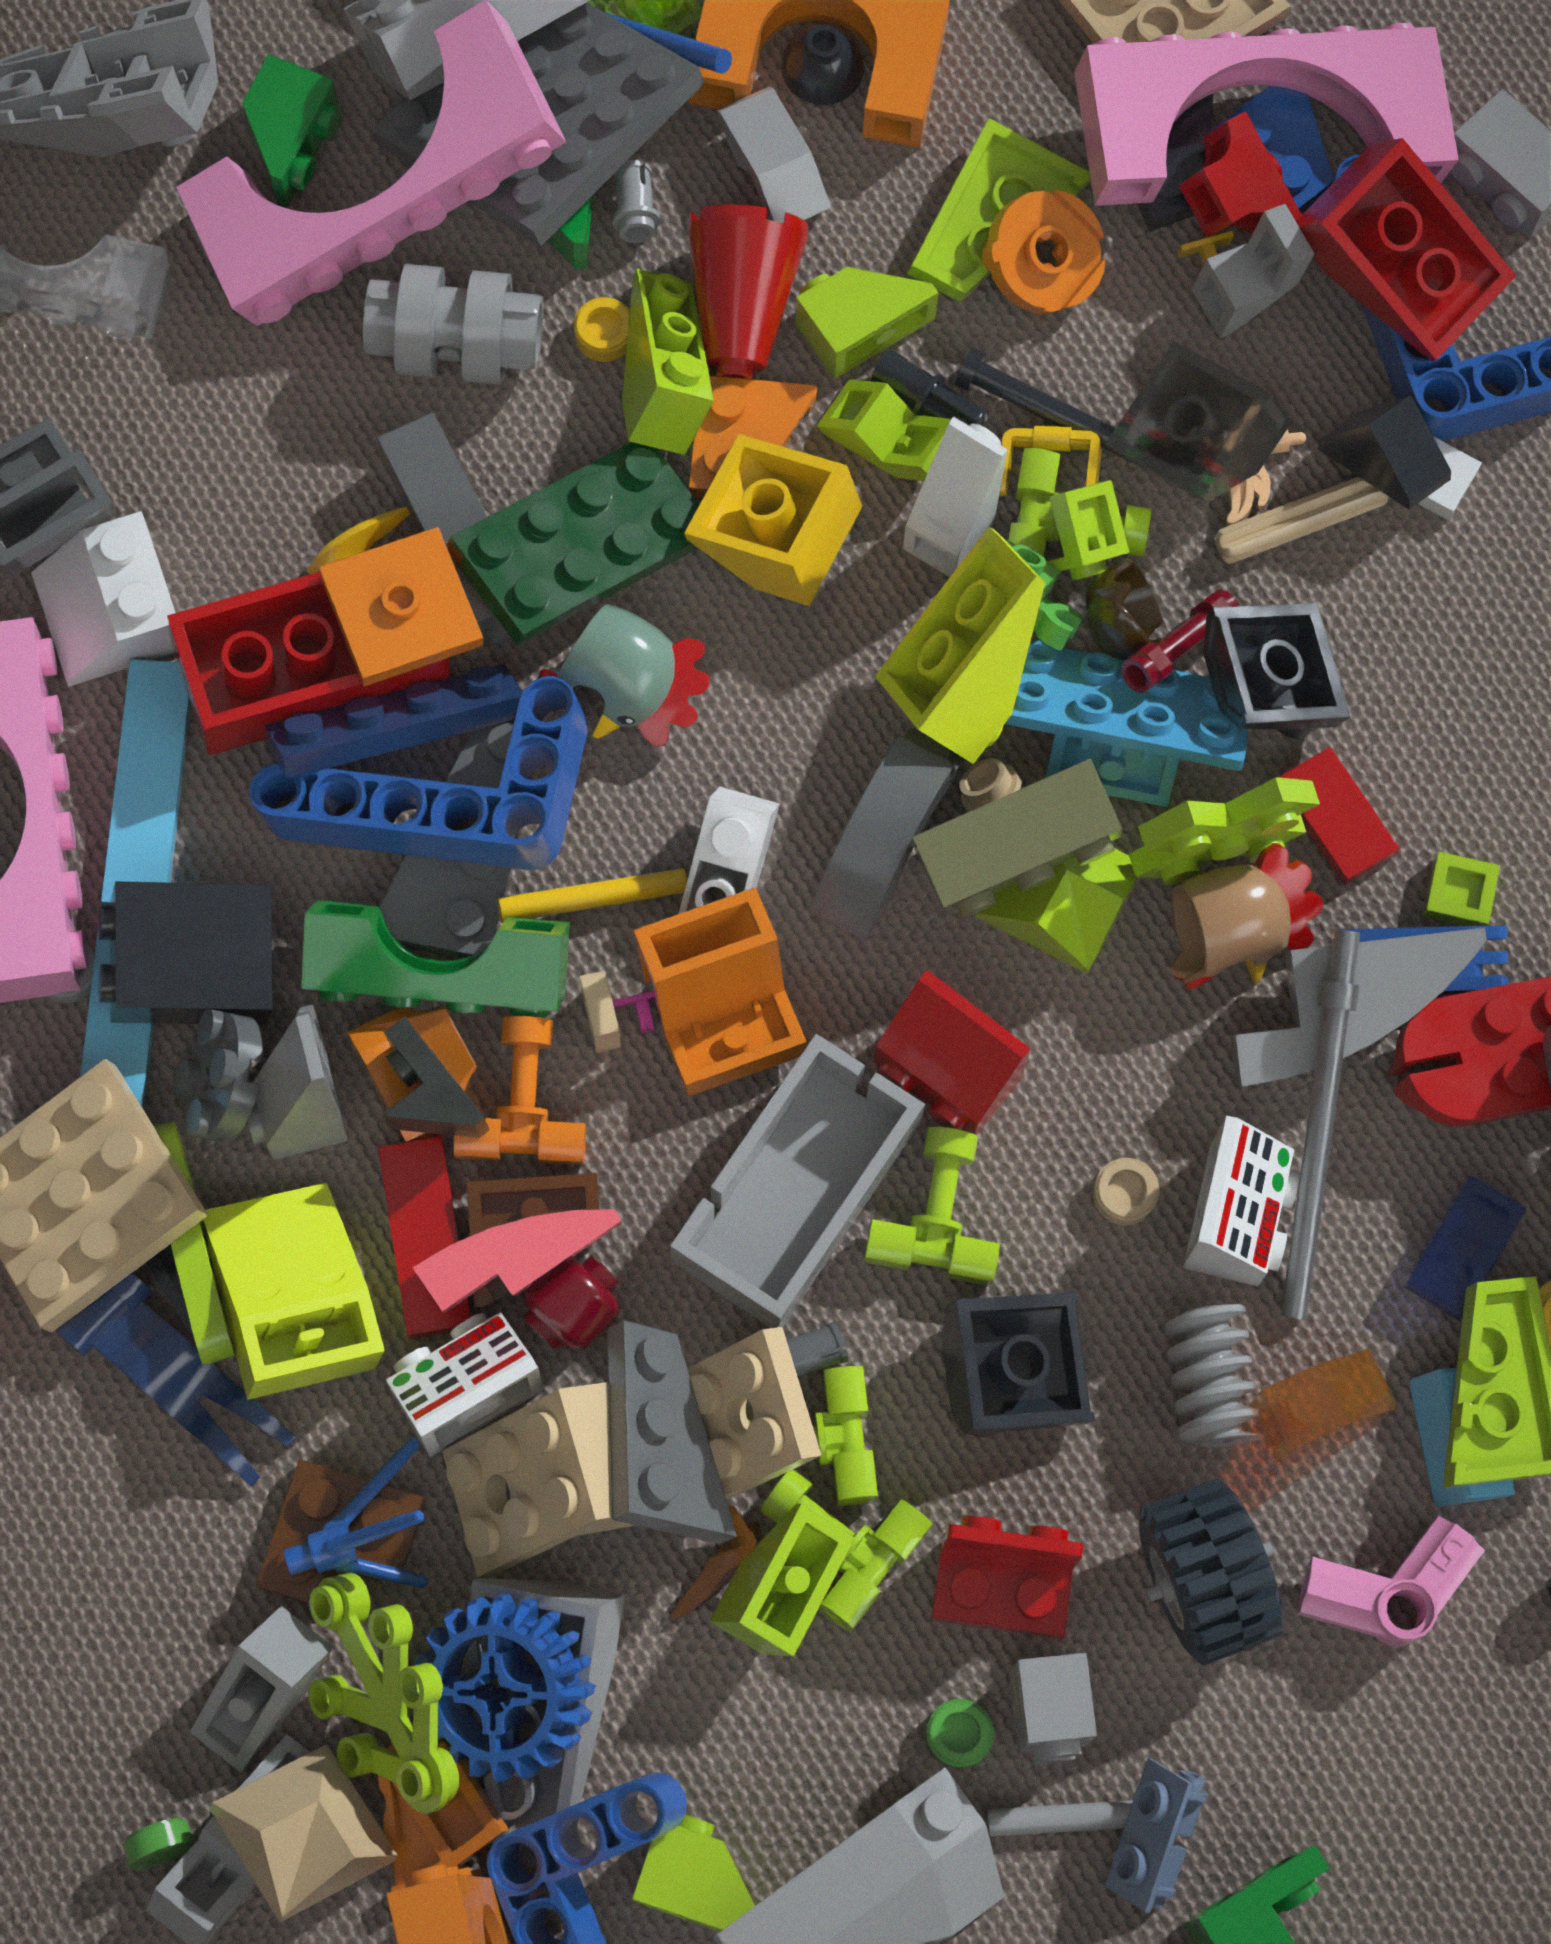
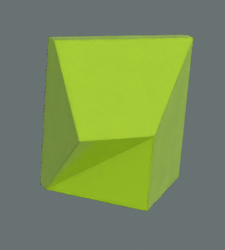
(1070, 912)

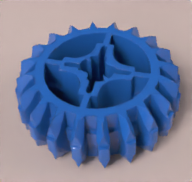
(497, 1740)

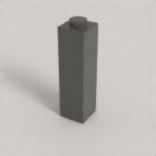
(437, 496)

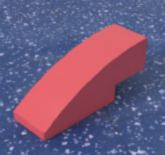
(513, 1251)

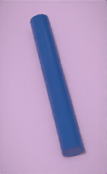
(695, 51)

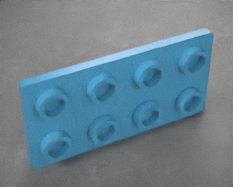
(1126, 733)

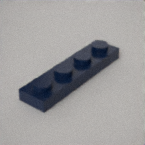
(393, 720)

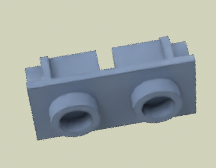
(1146, 1858)

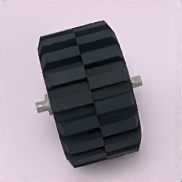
(1210, 1571)

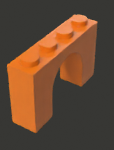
(899, 34)
(448, 1908)

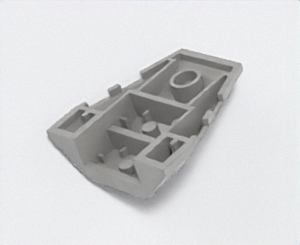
(115, 87)

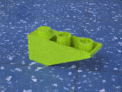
(665, 364)

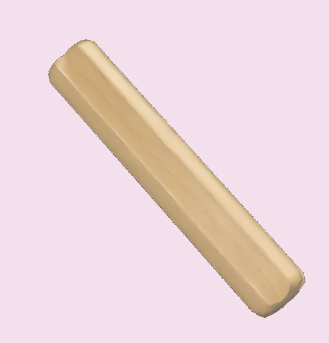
(1297, 519)

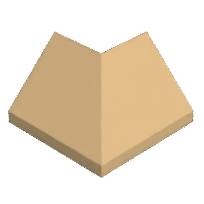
(303, 1832)

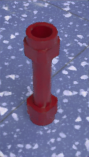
(1155, 661)

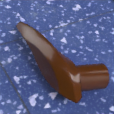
(720, 1566)

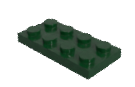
(577, 540)

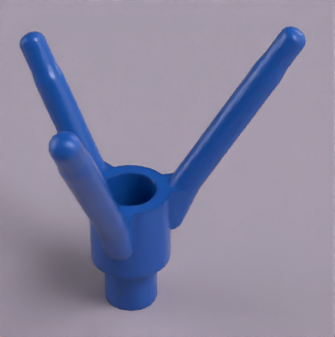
(336, 1545)

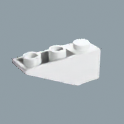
(956, 497)
(729, 847)

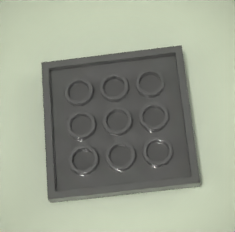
(606, 95)

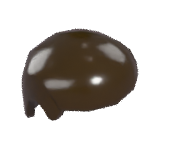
(1122, 609)

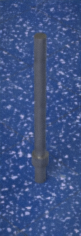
(1337, 997)

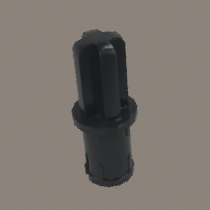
(924, 391)

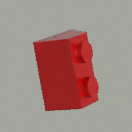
(950, 1056)

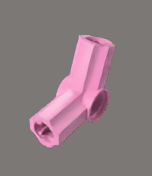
(1360, 1598)

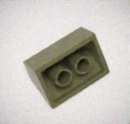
(1018, 839)

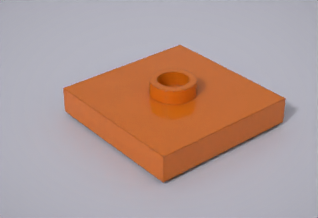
(401, 606)

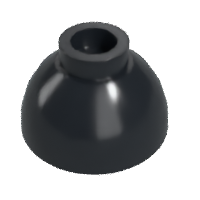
(822, 64)

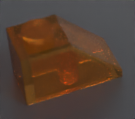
(1323, 1403)

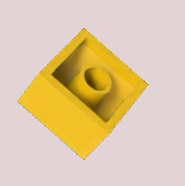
(776, 517)

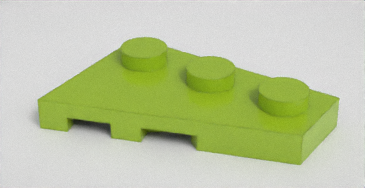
(994, 174)
(1501, 1387)

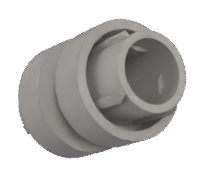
(430, 323)

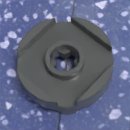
(217, 1075)

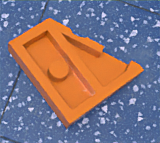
(748, 408)

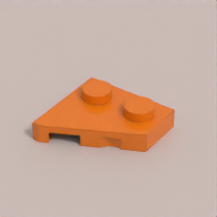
(442, 1837)

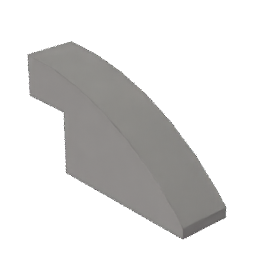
(1395, 984)

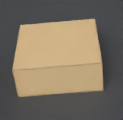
(600, 1011)

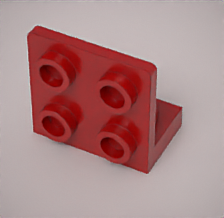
(1005, 1577)

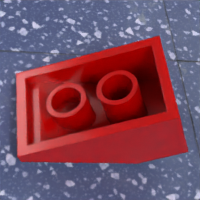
(1404, 248)

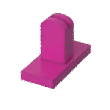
(641, 1003)

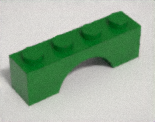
(355, 953)

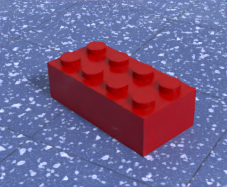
(268, 659)

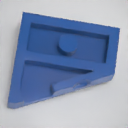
(1292, 136)

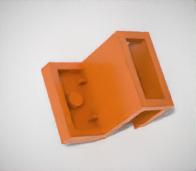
(720, 991)

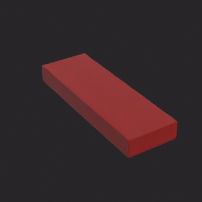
(420, 1226)

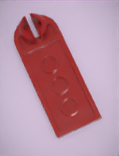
(1497, 1050)

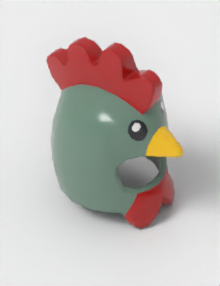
(637, 673)

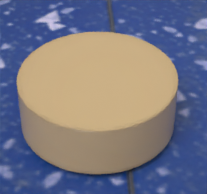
(1126, 1191)

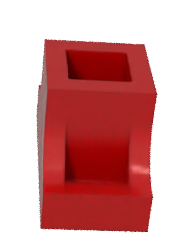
(1236, 180)

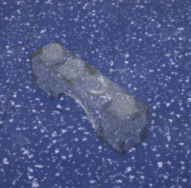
(110, 287)

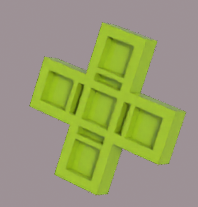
(1206, 831)

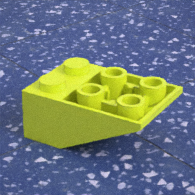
(291, 1291)

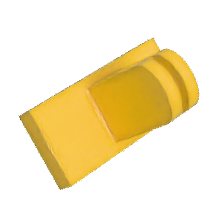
(1206, 246)

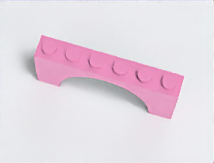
(1377, 80)
(485, 131)
(37, 892)

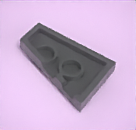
(658, 1440)

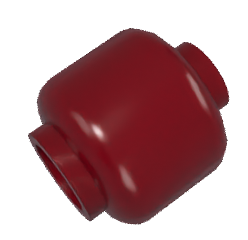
(572, 1303)

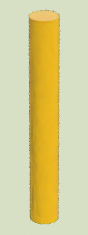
(592, 895)

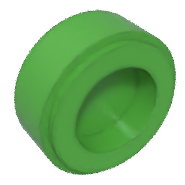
(959, 1733)
(158, 1843)

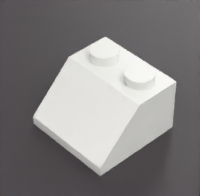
(105, 599)

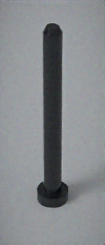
(978, 373)

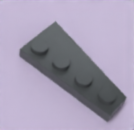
(449, 903)

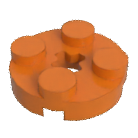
(1013, 257)

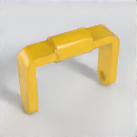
(1052, 439)

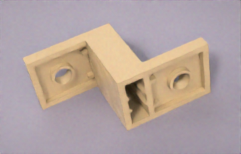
(560, 1452)

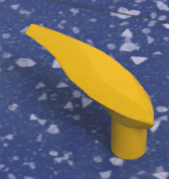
(358, 538)

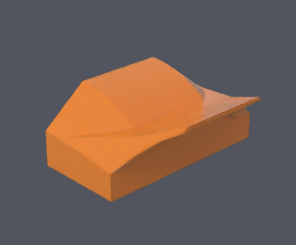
(439, 1034)

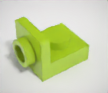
(1088, 529)

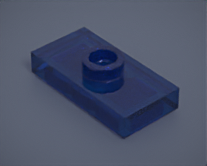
(1464, 1246)

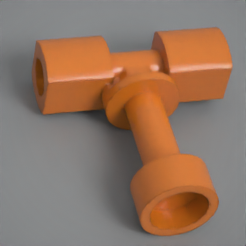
(521, 1125)

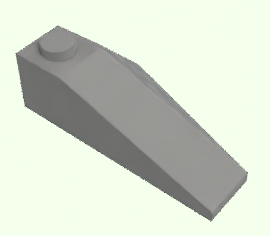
(297, 1093)
(598, 1619)
(897, 1880)

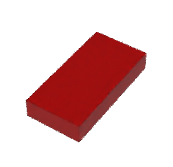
(1344, 822)

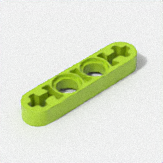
(195, 1273)

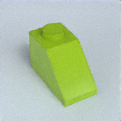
(860, 314)
(783, 1583)
(693, 1877)

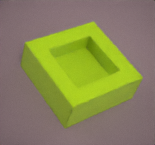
(1461, 890)

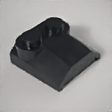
(1274, 668)
(1015, 1363)

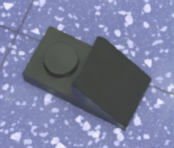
(439, 1101)

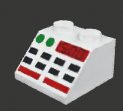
(1241, 1205)
(464, 1381)

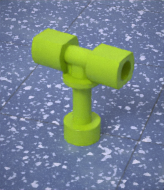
(1036, 517)
(934, 1237)
(842, 1438)
(869, 1555)

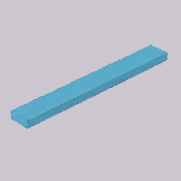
(140, 840)

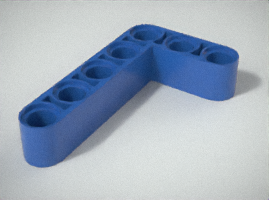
(1460, 382)
(445, 804)
(563, 1855)

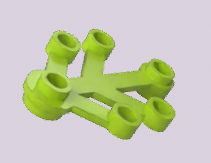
(421, 1768)

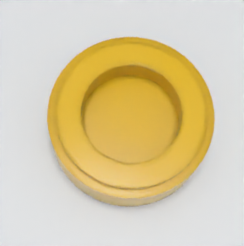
(602, 329)

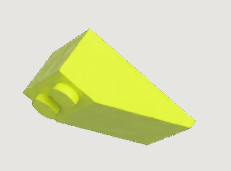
(968, 649)

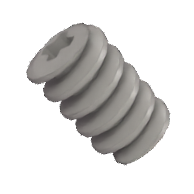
(1210, 1377)

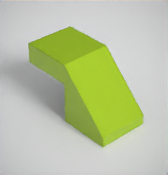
(883, 429)

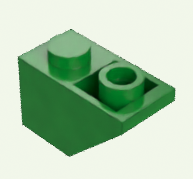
(287, 120)

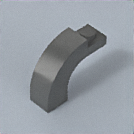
(882, 832)

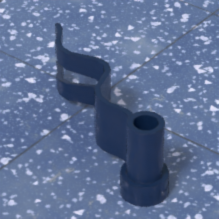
(167, 1369)

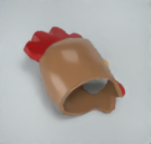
(1242, 916)

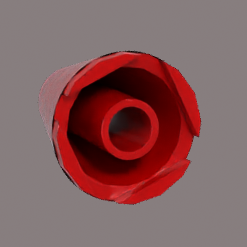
(742, 282)

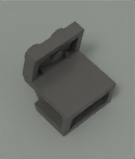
(43, 497)

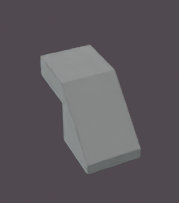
(775, 154)
(1254, 275)

